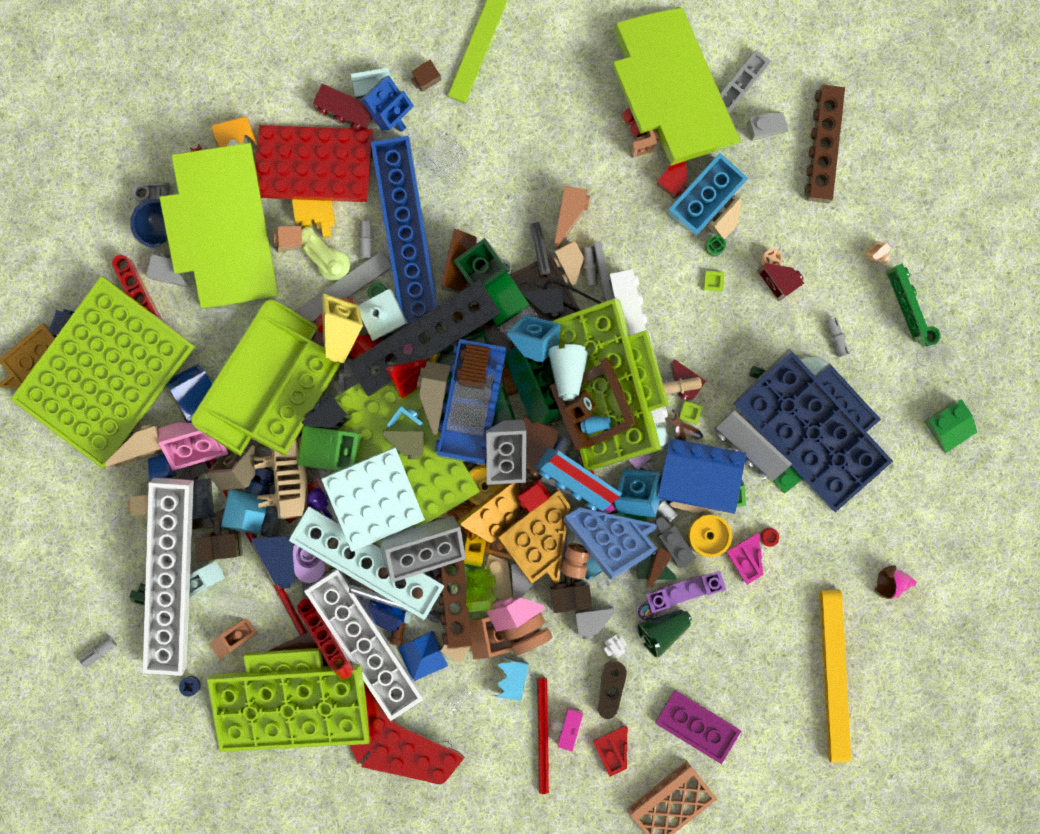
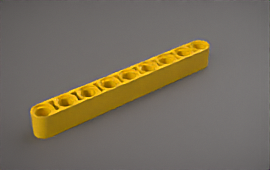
(835, 676)

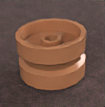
(529, 636)

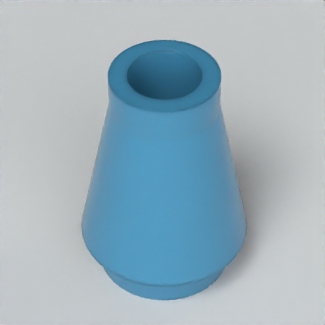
(595, 424)

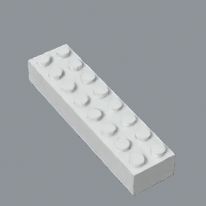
(624, 288)
(364, 644)

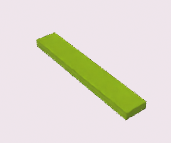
(477, 50)

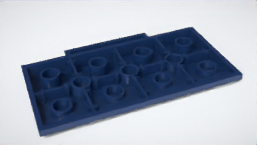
(816, 426)

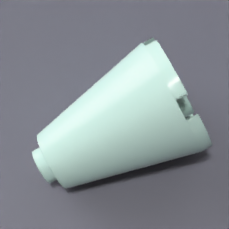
(568, 369)

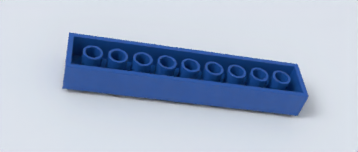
(404, 227)

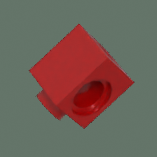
(534, 496)

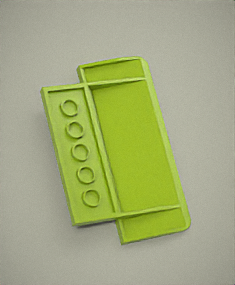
(267, 383)

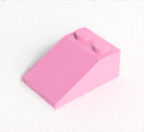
(187, 446)

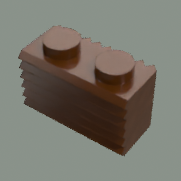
(474, 366)

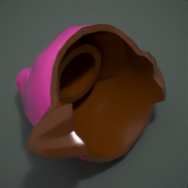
(893, 582)

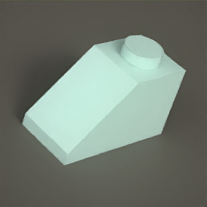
(205, 578)

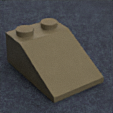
(432, 386)

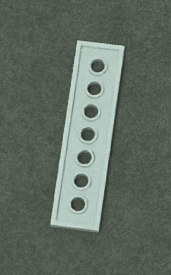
(354, 569)

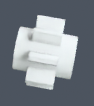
(615, 646)

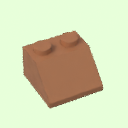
(486, 640)

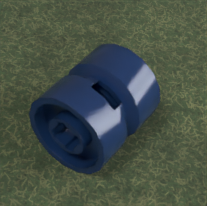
(261, 487)

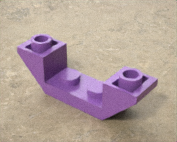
(685, 590)

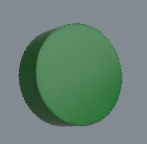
(375, 289)

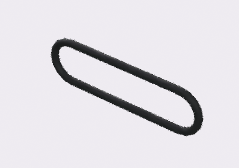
(573, 289)

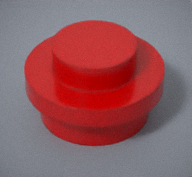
(769, 537)

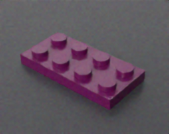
(698, 726)

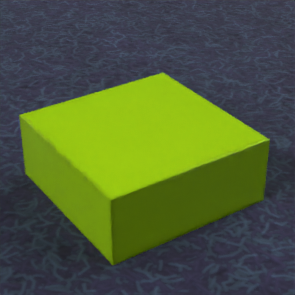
(713, 281)
(690, 412)

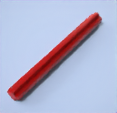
(543, 753)

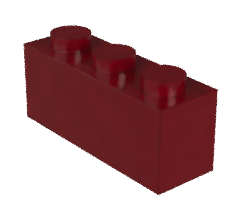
(342, 108)

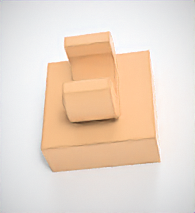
(878, 252)

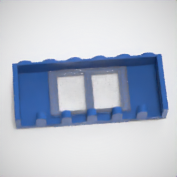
(469, 409)

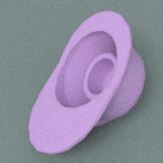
(307, 566)

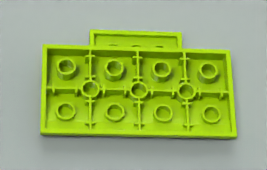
(672, 86)
(220, 226)
(606, 334)
(288, 703)

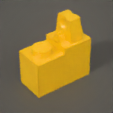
(315, 211)

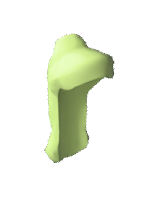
(330, 262)

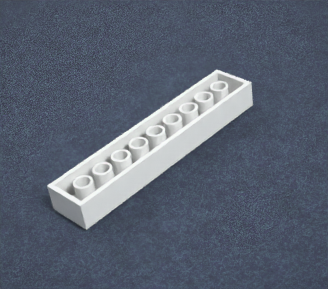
(167, 576)

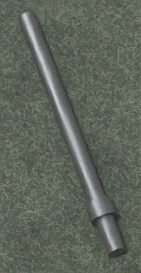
(434, 615)

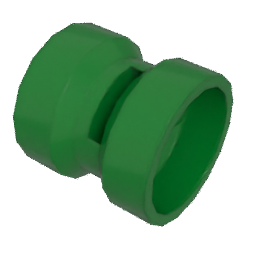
(713, 248)

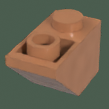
(287, 238)

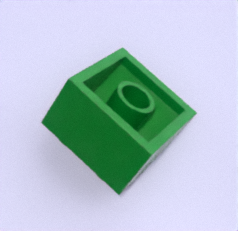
(952, 425)

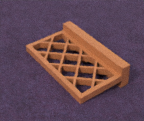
(661, 791)

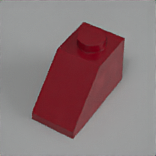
(680, 371)

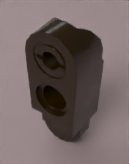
(608, 704)

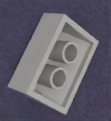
(506, 453)

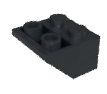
(328, 416)

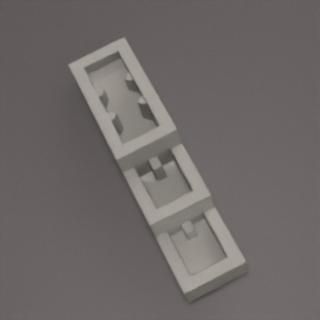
(744, 80)

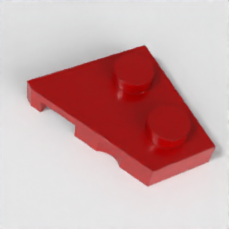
(405, 376)
(613, 750)

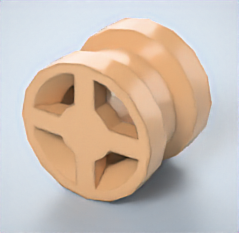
(773, 256)

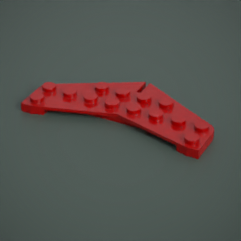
(402, 750)

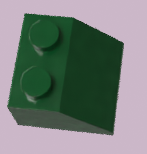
(481, 264)

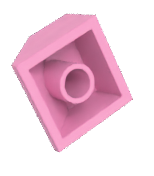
(513, 612)

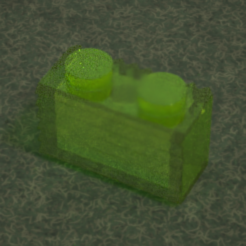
(480, 590)

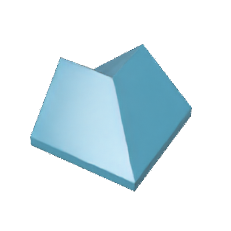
(243, 512)

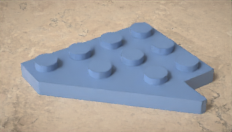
(611, 539)

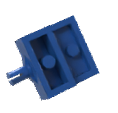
(387, 104)

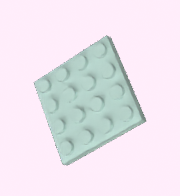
(372, 499)

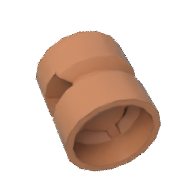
(575, 561)

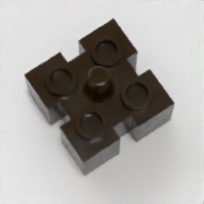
(218, 544)
(570, 595)

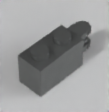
(674, 543)

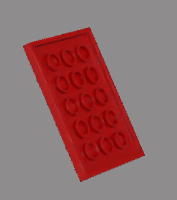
(314, 163)

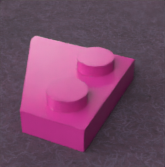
(747, 558)

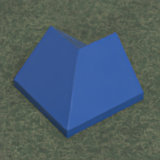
(423, 656)

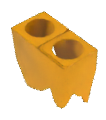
(232, 129)

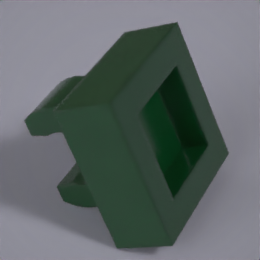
(138, 596)

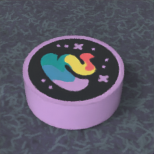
(644, 611)

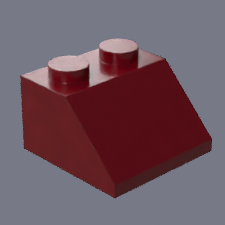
(780, 279)

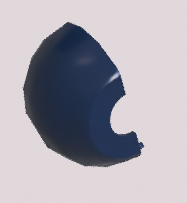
(149, 224)

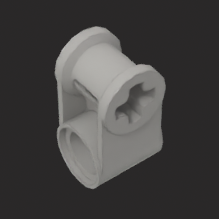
(154, 190)

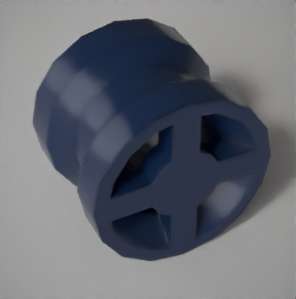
(193, 683)

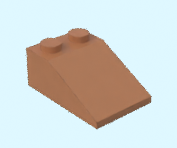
(572, 207)

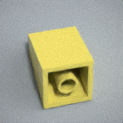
(340, 327)

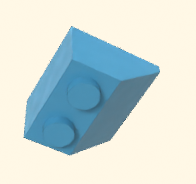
(535, 337)
(639, 492)

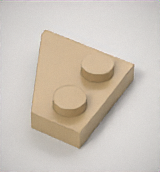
(500, 568)

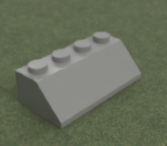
(747, 440)
(422, 548)

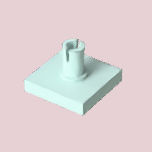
(382, 315)

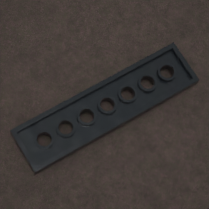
(426, 324)

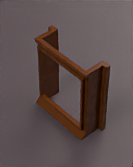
(581, 439)

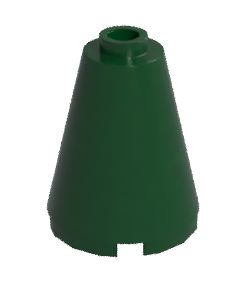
(663, 631)

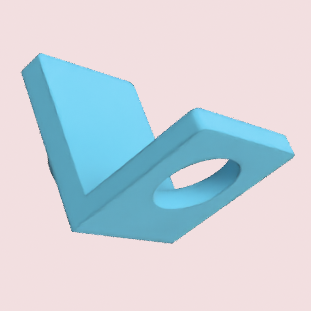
(410, 413)

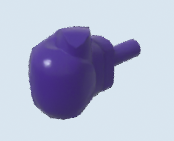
(317, 500)

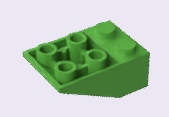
(328, 448)

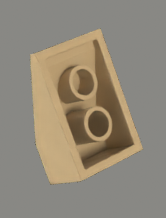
(139, 446)

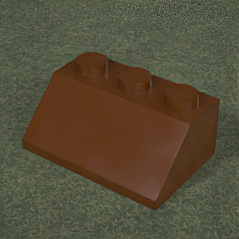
(452, 277)

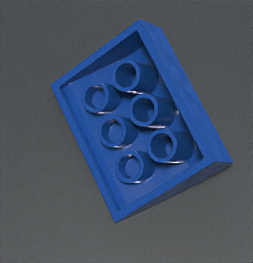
(702, 476)

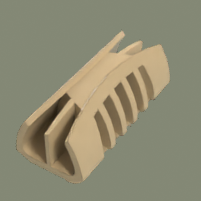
(290, 483)

